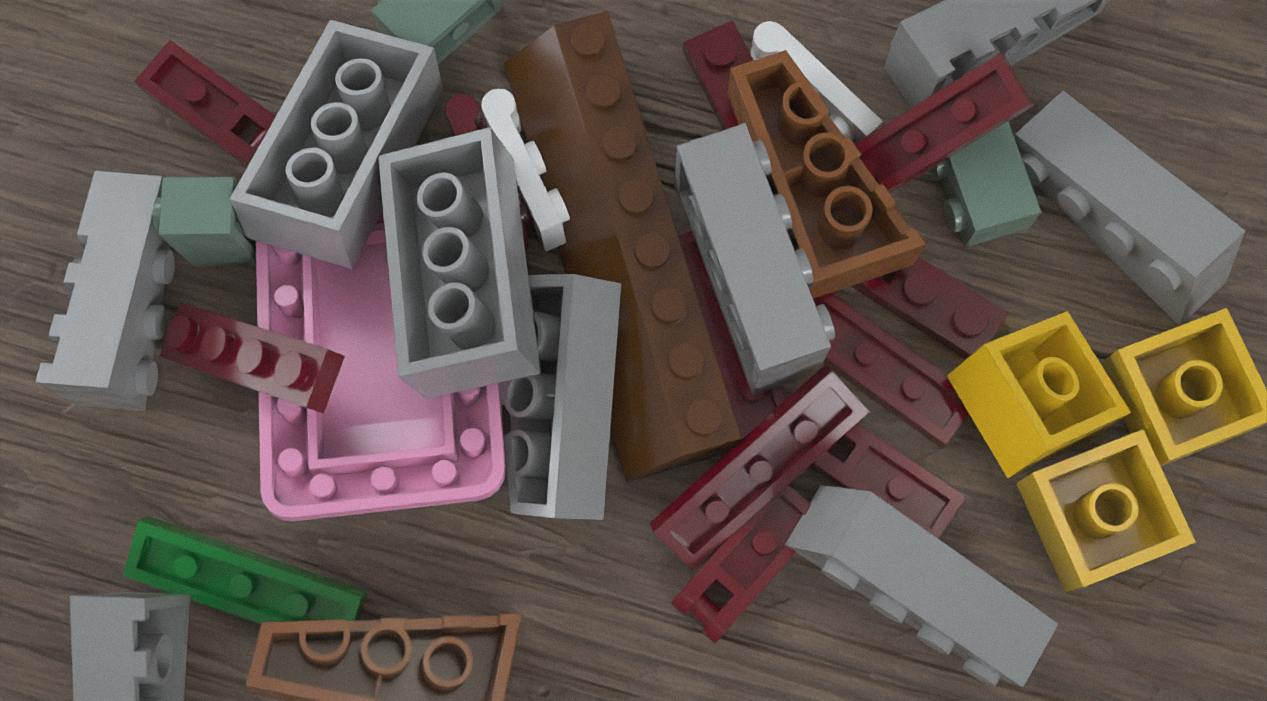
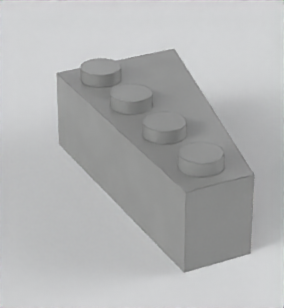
(1130, 206)
(113, 297)
(564, 413)
(129, 646)

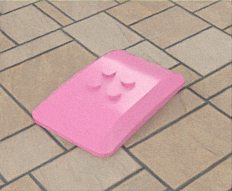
(378, 436)

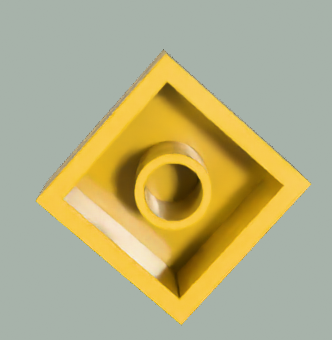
(1190, 386)
(1037, 393)
(1105, 511)

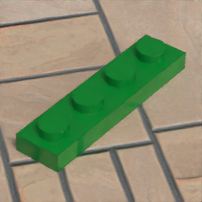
(235, 577)

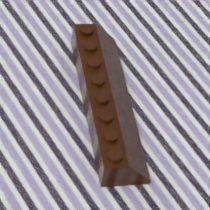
(620, 230)

